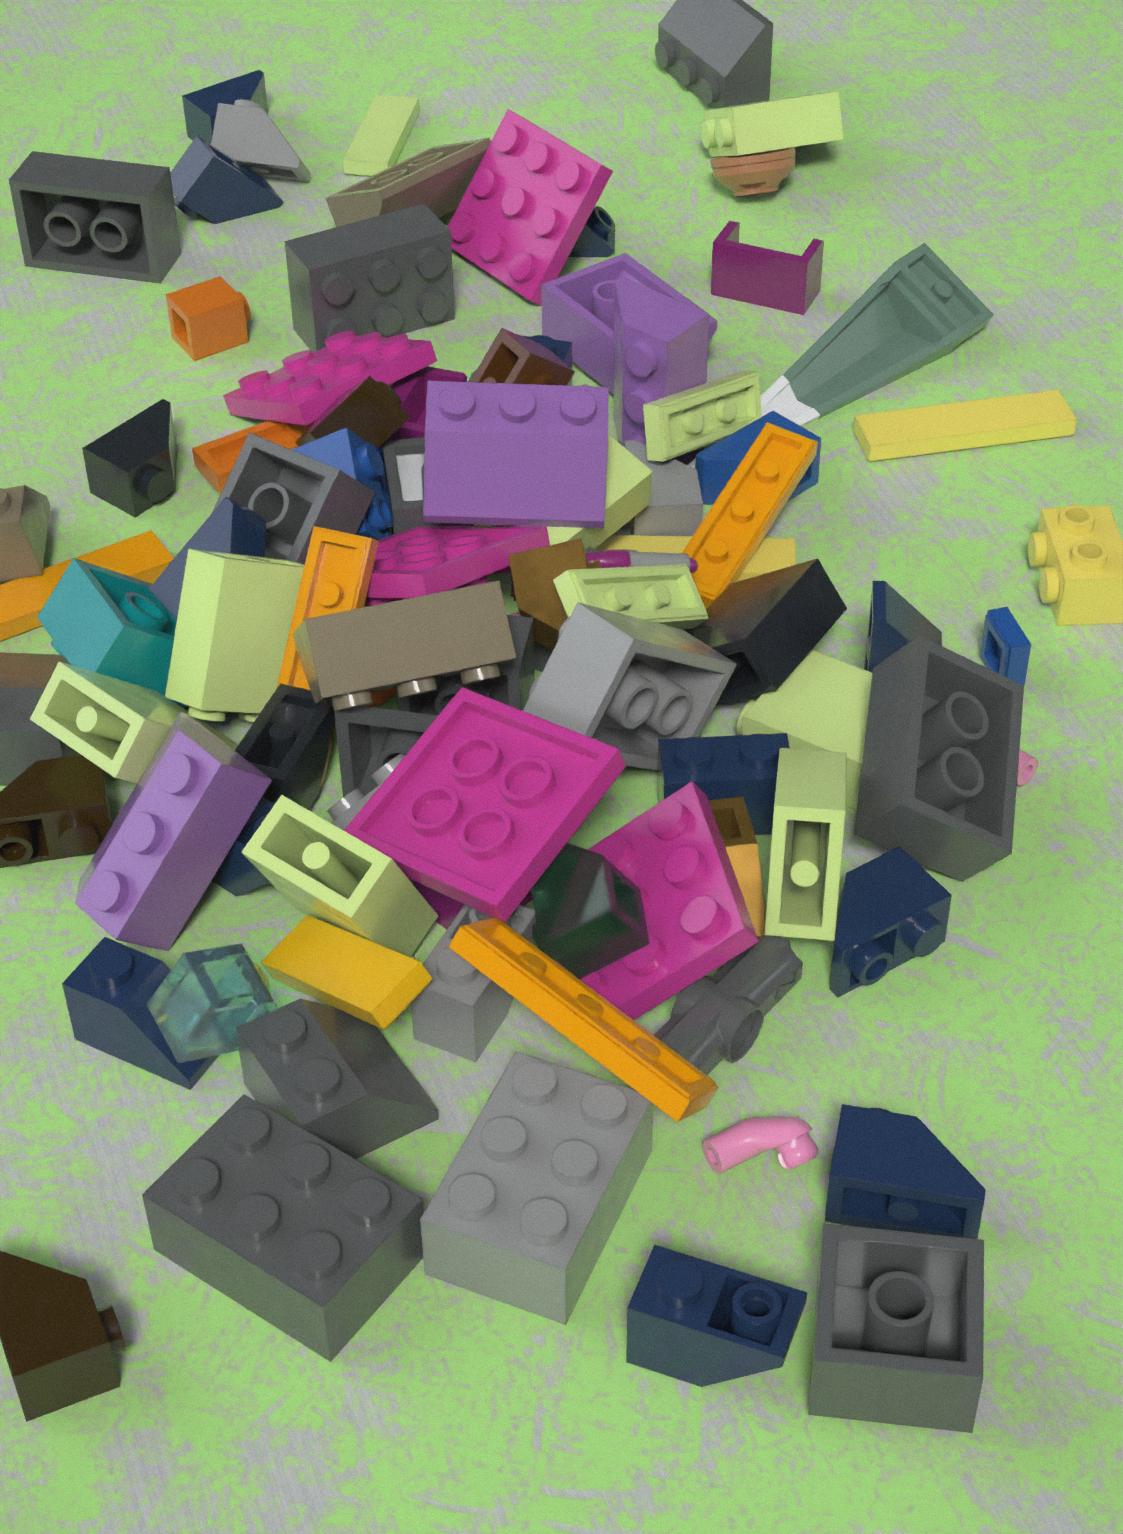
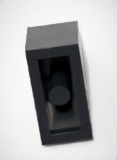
(135, 461)
(291, 744)

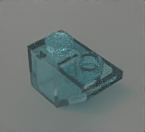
(208, 998)

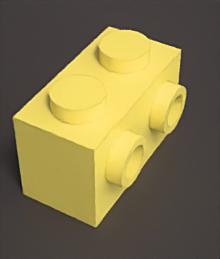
(1079, 564)

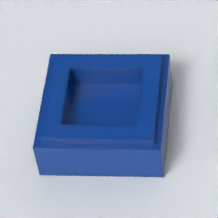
(1005, 645)

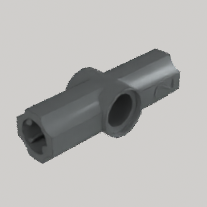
(725, 1013)

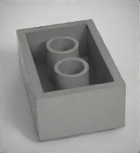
(628, 682)
(537, 1187)

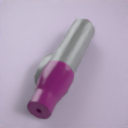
(633, 558)

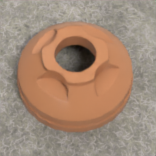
(755, 171)

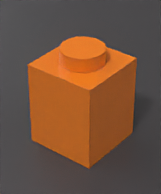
(208, 318)

